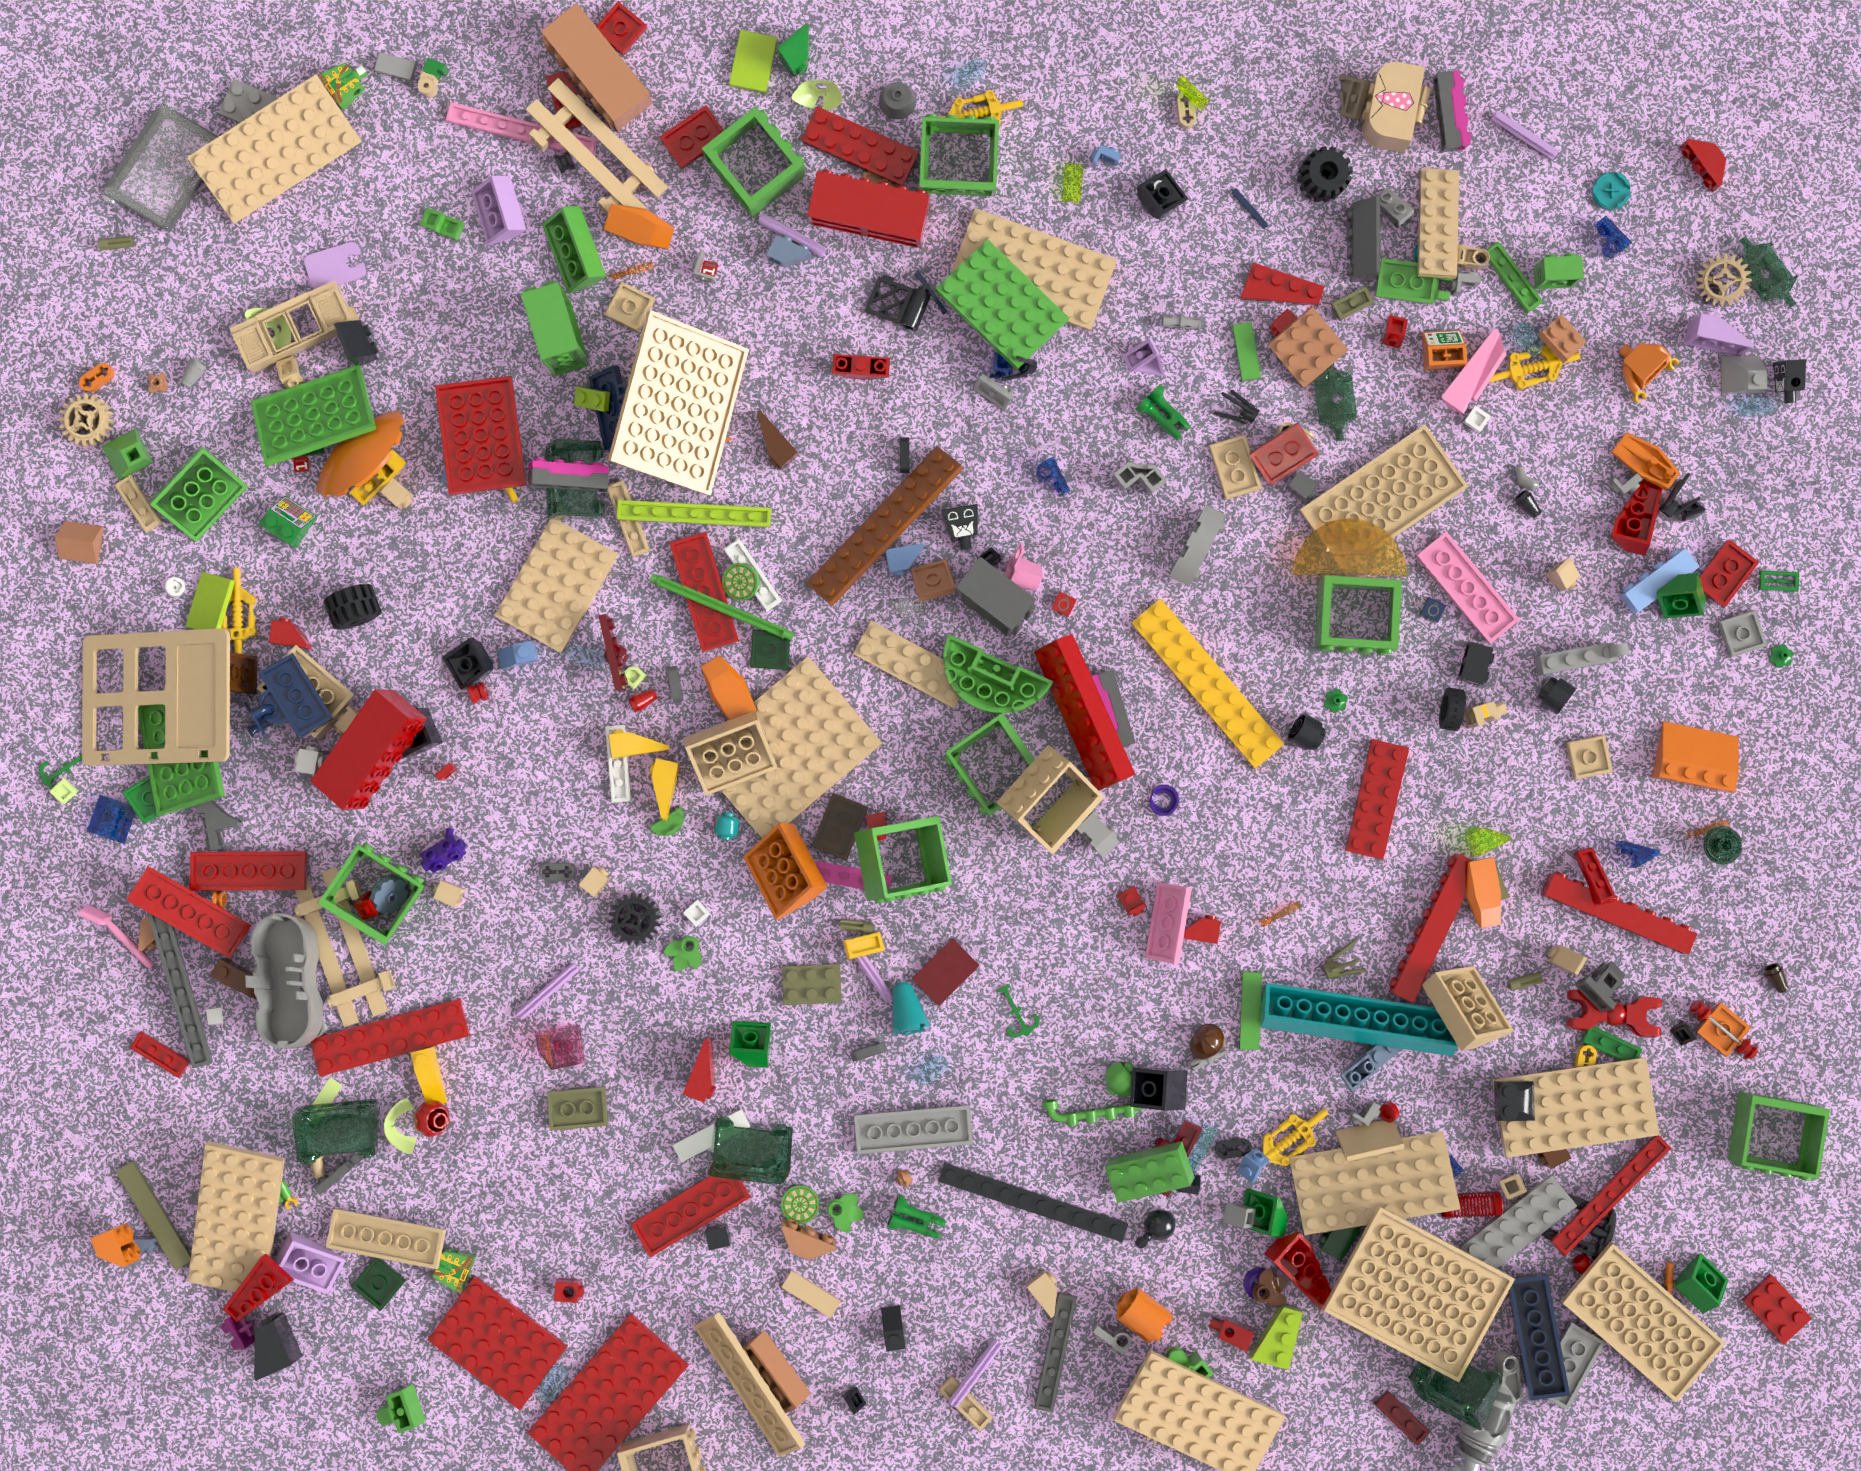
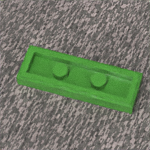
(1246, 351)

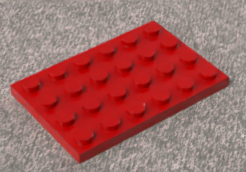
(480, 435)
(497, 1342)

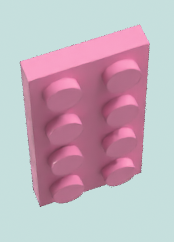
(1168, 923)

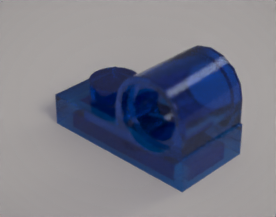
(1614, 235)
(1060, 484)

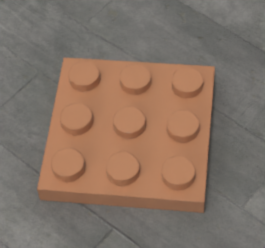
(1307, 347)

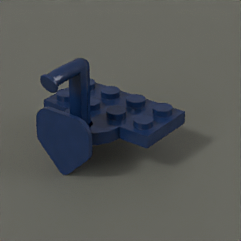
(609, 381)
(292, 697)

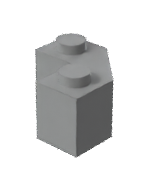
(1147, 475)
(1098, 835)

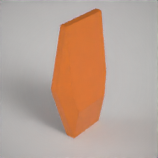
(638, 226)
(1646, 460)
(727, 688)
(1484, 892)

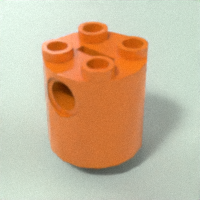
(1142, 1314)

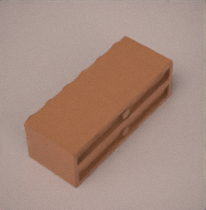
(596, 67)

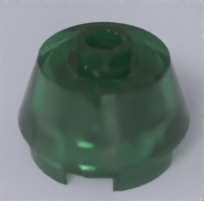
(1722, 845)

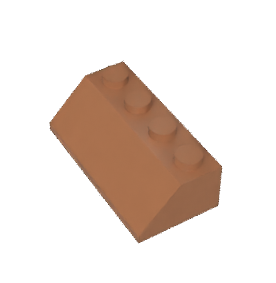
(776, 1371)

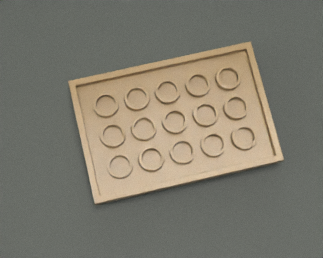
(556, 585)

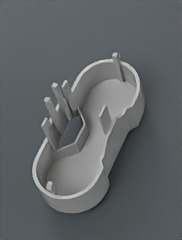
(286, 981)

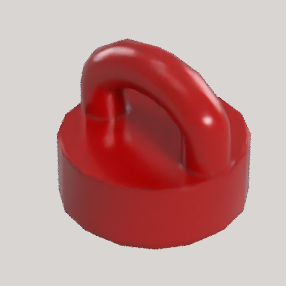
(1389, 1111)

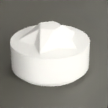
(174, 587)

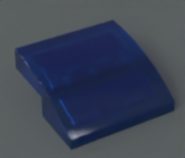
(111, 819)

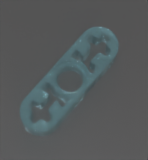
(1202, 1147)

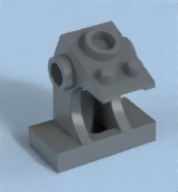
(1607, 980)

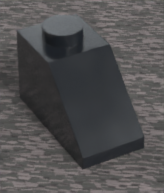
(893, 1328)

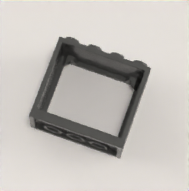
(995, 597)

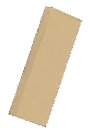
(138, 503)
(811, 1293)
(969, 1407)

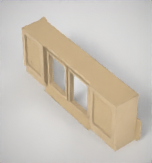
(256, 344)

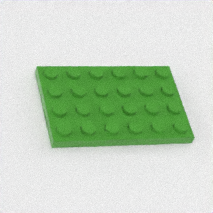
(1001, 304)
(313, 415)
(176, 784)

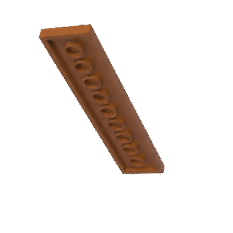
(884, 526)

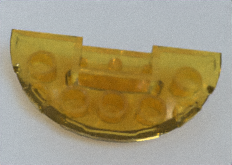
(1349, 549)

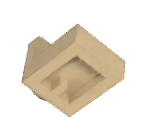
(289, 372)

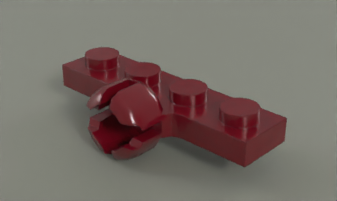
(615, 653)
(1188, 1134)

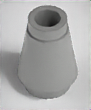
(193, 371)

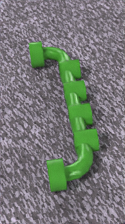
(1090, 1115)

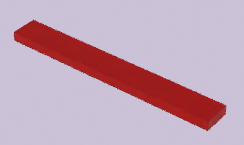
(1610, 1195)

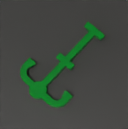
(48, 780)
(1025, 1030)

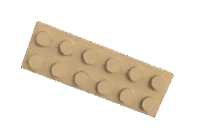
(1438, 223)
(906, 662)
(386, 1238)

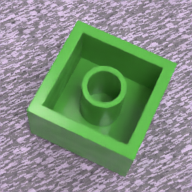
(1558, 272)

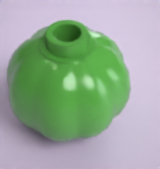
(1119, 1078)

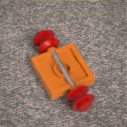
(1723, 1029)

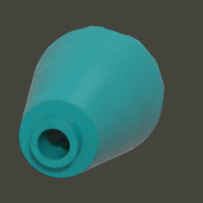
(907, 1011)

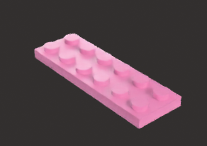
(1467, 588)

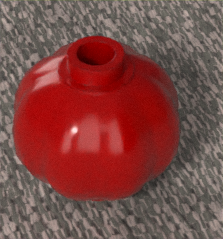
(431, 1118)

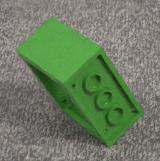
(969, 125)
(775, 188)
(555, 328)
(1327, 643)
(952, 756)
(362, 851)
(932, 855)
(1811, 1142)

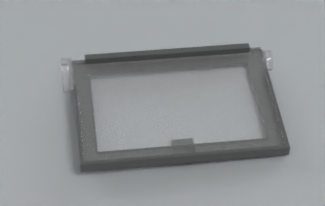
(155, 172)

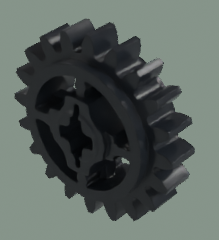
(619, 925)

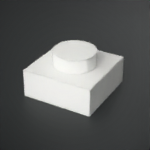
(1476, 419)
(697, 913)

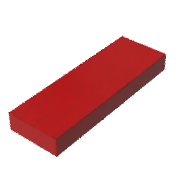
(1595, 876)
(160, 1054)

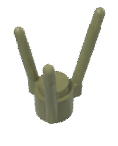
(1334, 969)

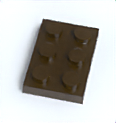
(838, 826)

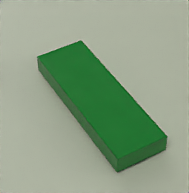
(1610, 1044)

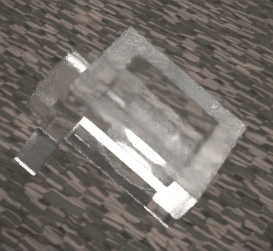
(908, 607)

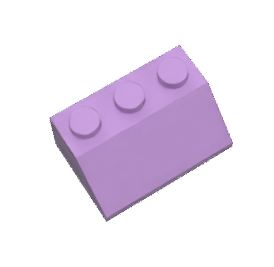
(498, 209)

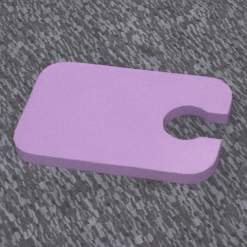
(332, 266)

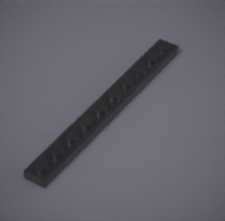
(1033, 1202)

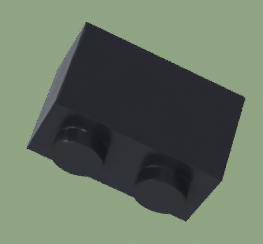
(1475, 664)

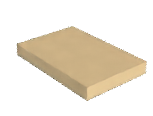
(1235, 467)
(1369, 1140)

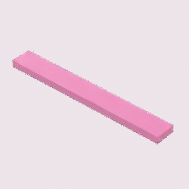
(504, 125)

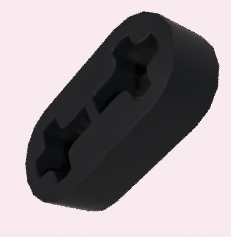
(904, 455)
(1232, 1143)

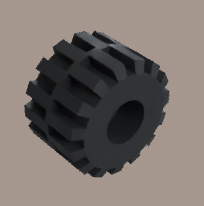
(1332, 166)
(352, 606)

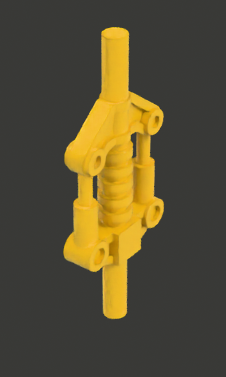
(994, 107)
(1516, 370)
(239, 594)
(1303, 1128)

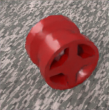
(478, 692)

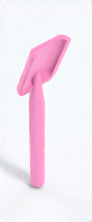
(103, 918)

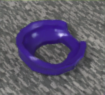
(1173, 804)
(1249, 1278)

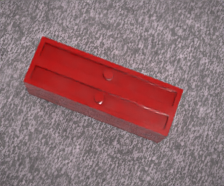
(868, 208)
(368, 749)

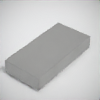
(395, 66)

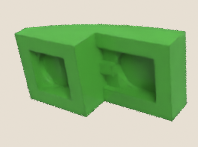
(442, 224)

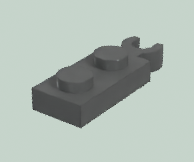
(339, 1171)

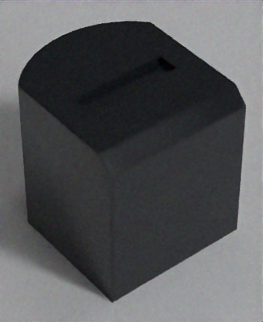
(718, 1236)

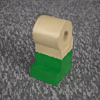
(430, 77)

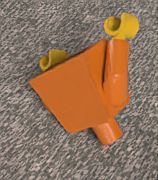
(1643, 365)

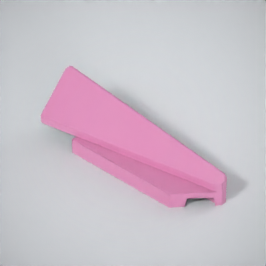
(1475, 374)

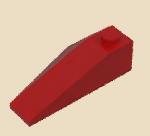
(1637, 520)
(1297, 1261)

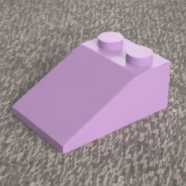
(1716, 335)
(309, 1262)

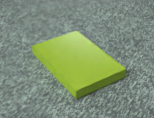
(753, 61)
(210, 602)

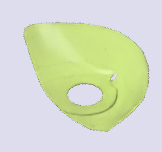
(808, 94)
(281, 338)
(401, 1142)

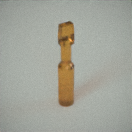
(634, 270)
(1706, 829)
(1282, 913)

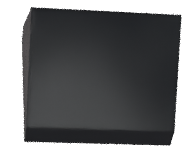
(1692, 512)
(991, 556)
(1683, 1033)
(1194, 1188)
(854, 1400)

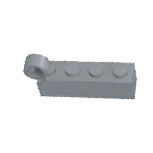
(1579, 658)

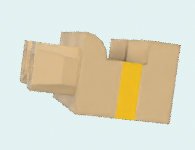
(1486, 712)

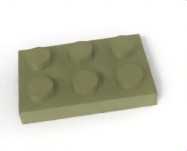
(811, 984)
(577, 1108)

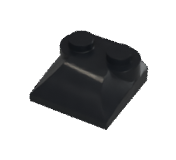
(1161, 194)
(468, 662)
(1514, 1101)

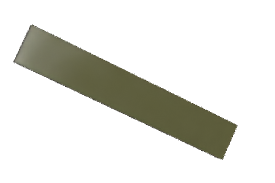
(154, 1215)

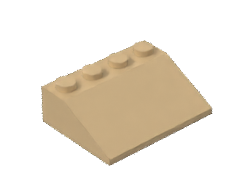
(330, 690)
(730, 753)
(1467, 1007)

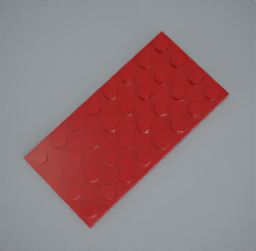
(608, 1397)

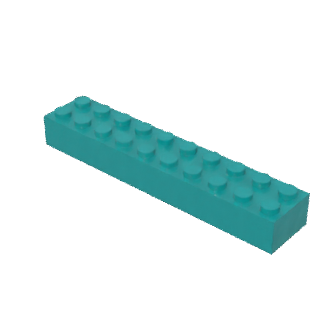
(1355, 1019)

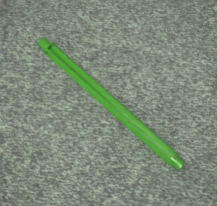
(722, 607)

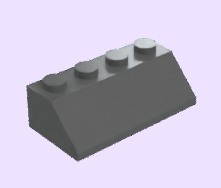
(1364, 240)

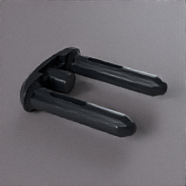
(1604, 1233)

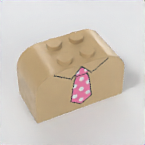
(1392, 106)

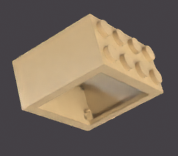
(1066, 812)
(684, 1432)

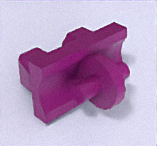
(240, 1331)

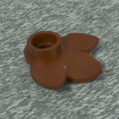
(1272, 1287)

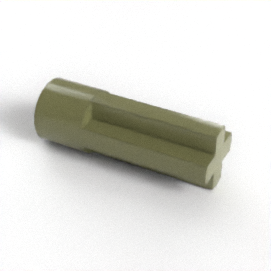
(115, 243)
(856, 926)
(1525, 981)

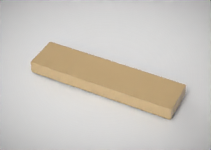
(631, 529)

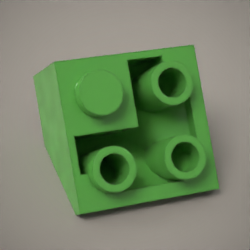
(127, 454)

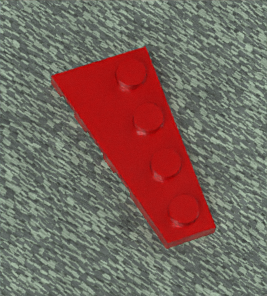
(1276, 286)
(259, 1285)

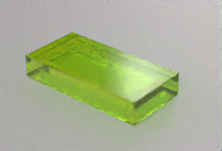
(1192, 93)
(1072, 183)

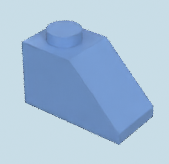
(902, 558)
(518, 655)

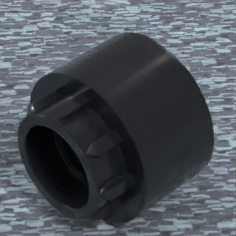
(1556, 694)
(1306, 732)

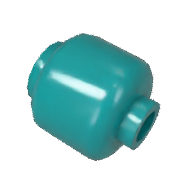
(726, 826)

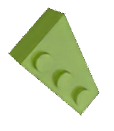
(1278, 1339)

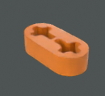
(99, 381)

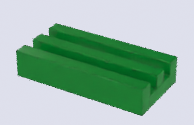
(1762, 581)

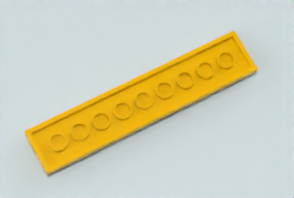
(1207, 683)

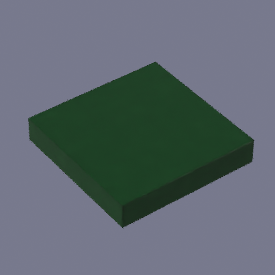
(769, 651)
(378, 1283)

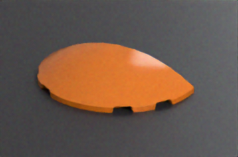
(360, 457)

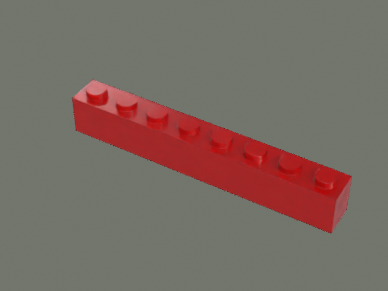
(1620, 914)
(1432, 930)

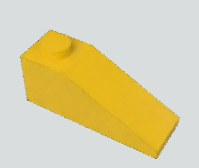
(379, 480)
(629, 744)
(664, 779)
(429, 1074)

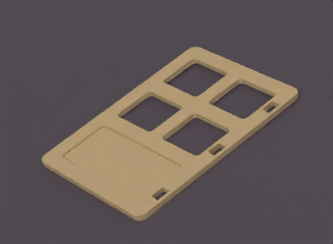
(193, 697)

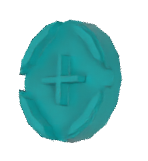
(1611, 191)

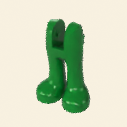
(1173, 415)
(901, 1207)

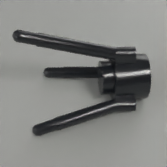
(1028, 367)
(1248, 410)
(1670, 506)

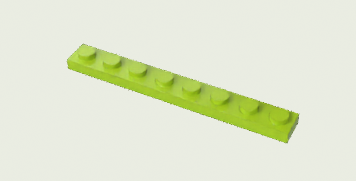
(694, 513)

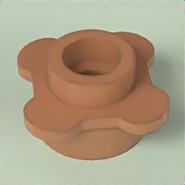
(162, 386)
(903, 1178)

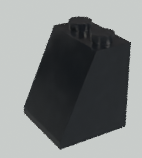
(1158, 1088)
(274, 1346)

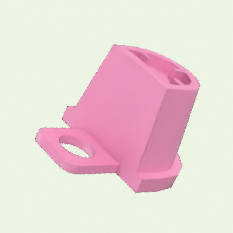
(1022, 571)

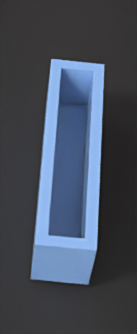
(1643, 592)

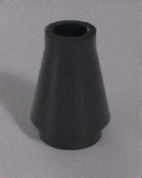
(1528, 503)

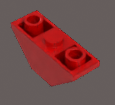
(1706, 161)
(860, 367)

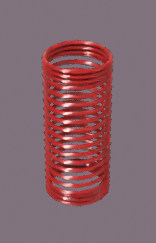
(1496, 1205)

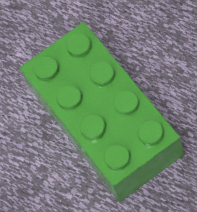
(1149, 1172)

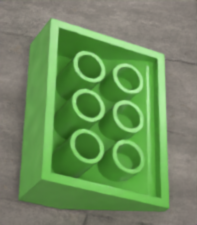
(198, 493)

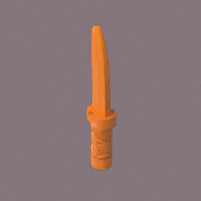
(1668, 1282)

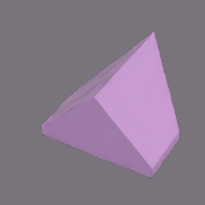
(1144, 358)

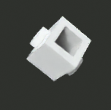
(308, 760)

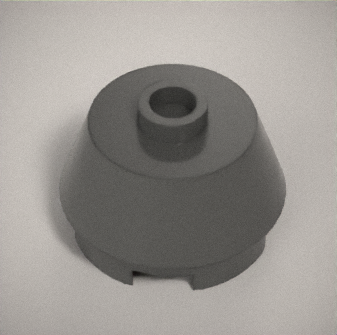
(897, 100)

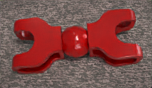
(1629, 1015)

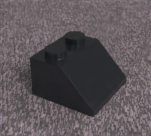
(357, 342)
(426, 738)

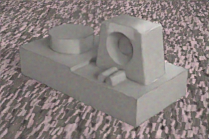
(992, 391)

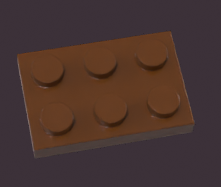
(243, 673)

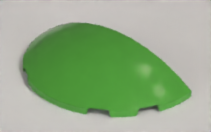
(988, 681)

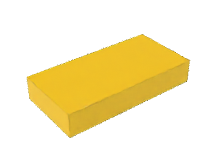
(863, 945)

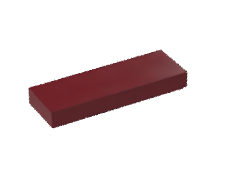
(1402, 1417)

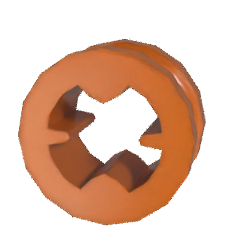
(219, 899)

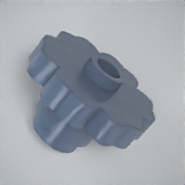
(388, 894)

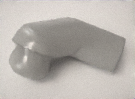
(1525, 481)

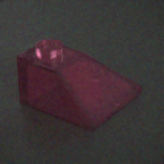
(561, 1046)

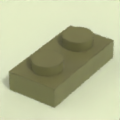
(1352, 303)

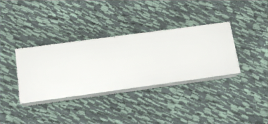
(766, 594)
(618, 772)
(702, 1139)

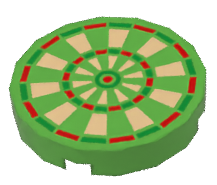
(740, 581)
(800, 1203)

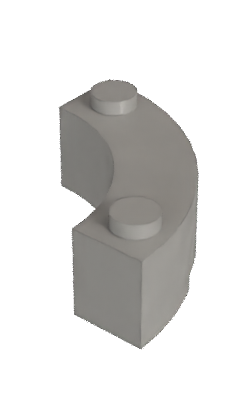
(1199, 542)

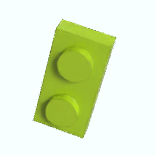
(592, 398)

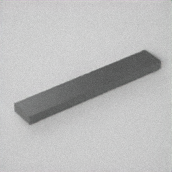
(1055, 1352)

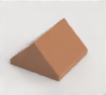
(79, 542)

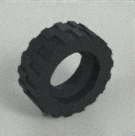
(1452, 709)

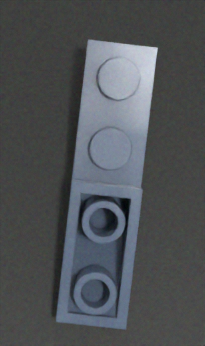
(1367, 1065)

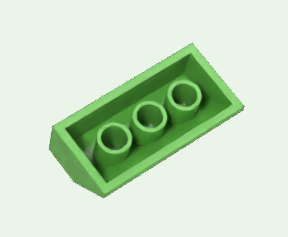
(573, 248)

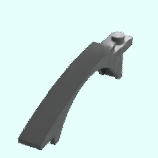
(215, 821)

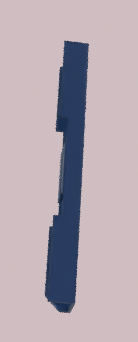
(1249, 208)
(937, 301)

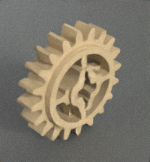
(1725, 263)
(73, 425)

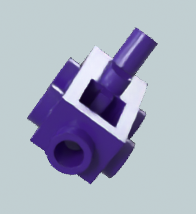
(443, 852)

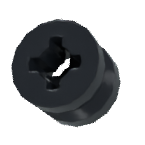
(564, 162)

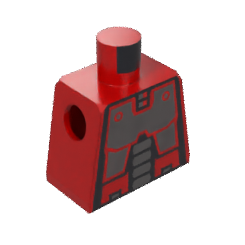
(1240, 1337)

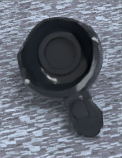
(1158, 1226)

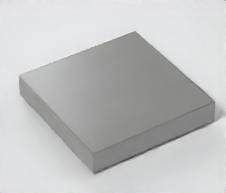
(1742, 633)

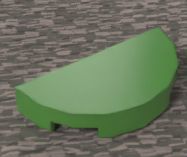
(673, 824)

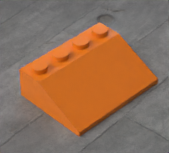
(1697, 757)
(784, 870)

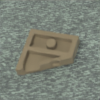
(1353, 96)

